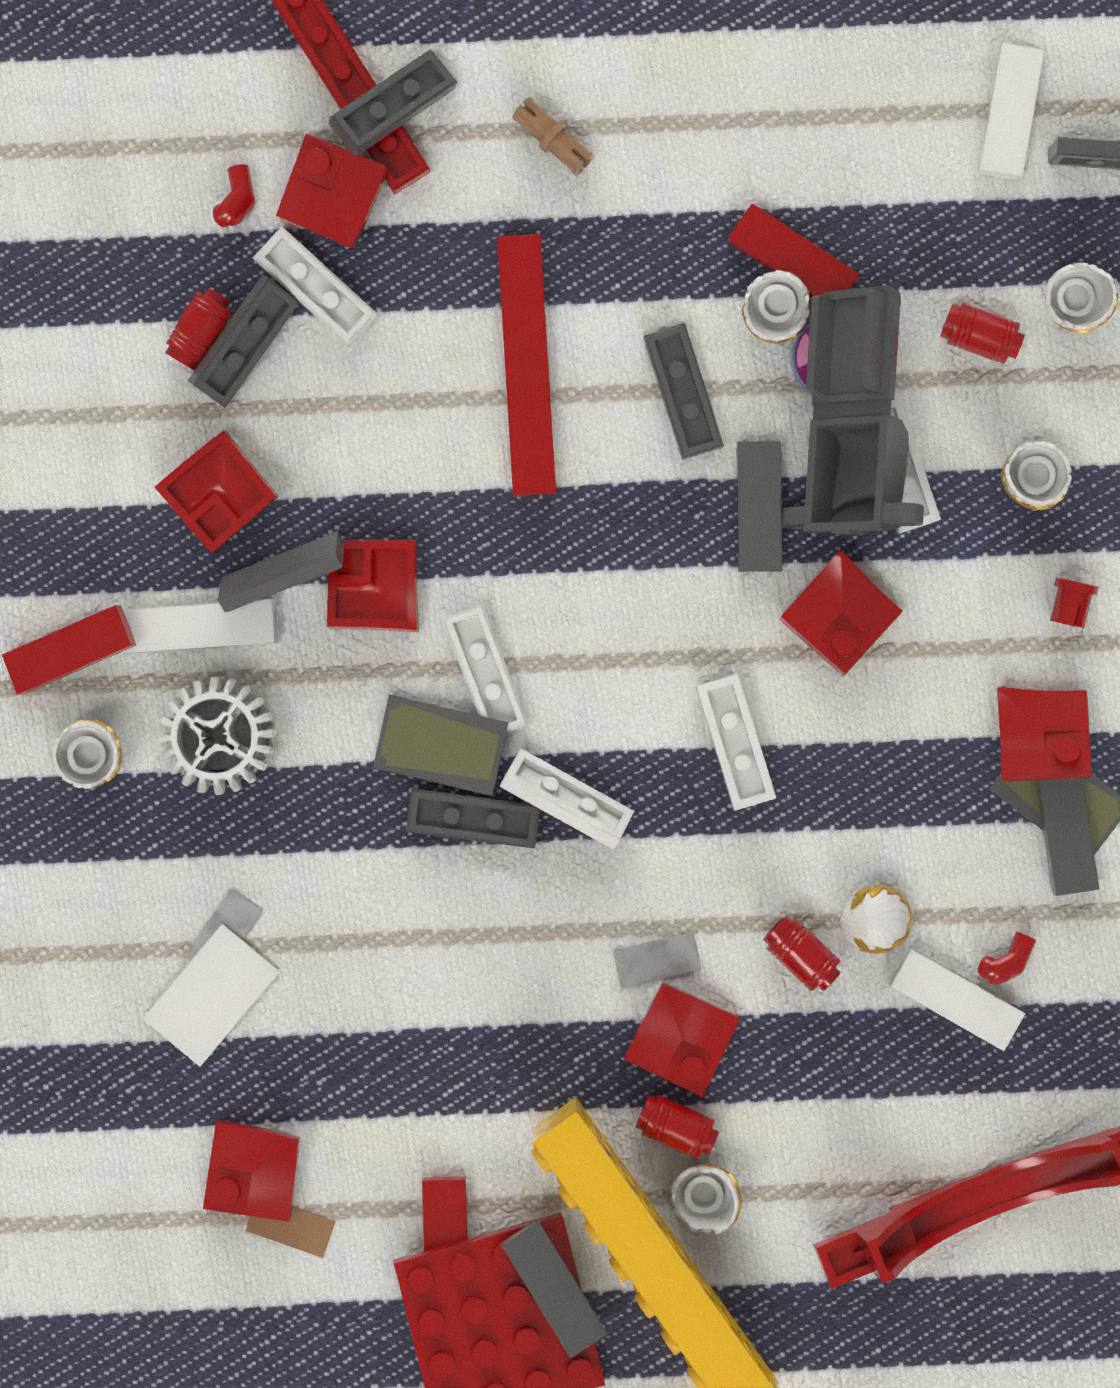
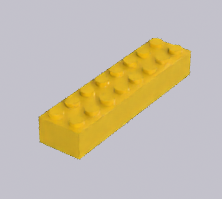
(646, 1252)

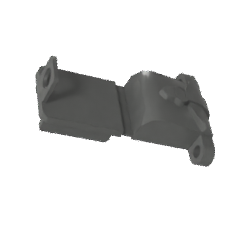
(853, 441)

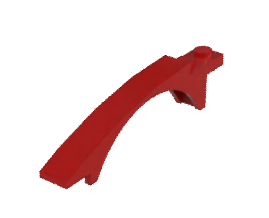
(922, 1222)

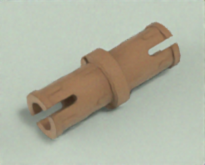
(553, 136)

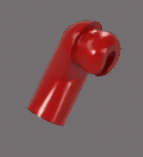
(240, 199)
(1009, 965)

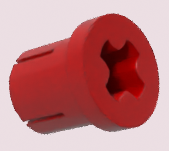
(1072, 602)

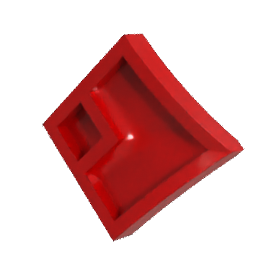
(331, 191)
(217, 491)
(375, 587)
(840, 614)
(1044, 734)
(682, 1038)
(252, 1171)

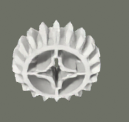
(229, 718)

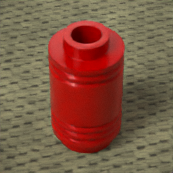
(198, 328)
(982, 333)
(802, 954)
(677, 1126)

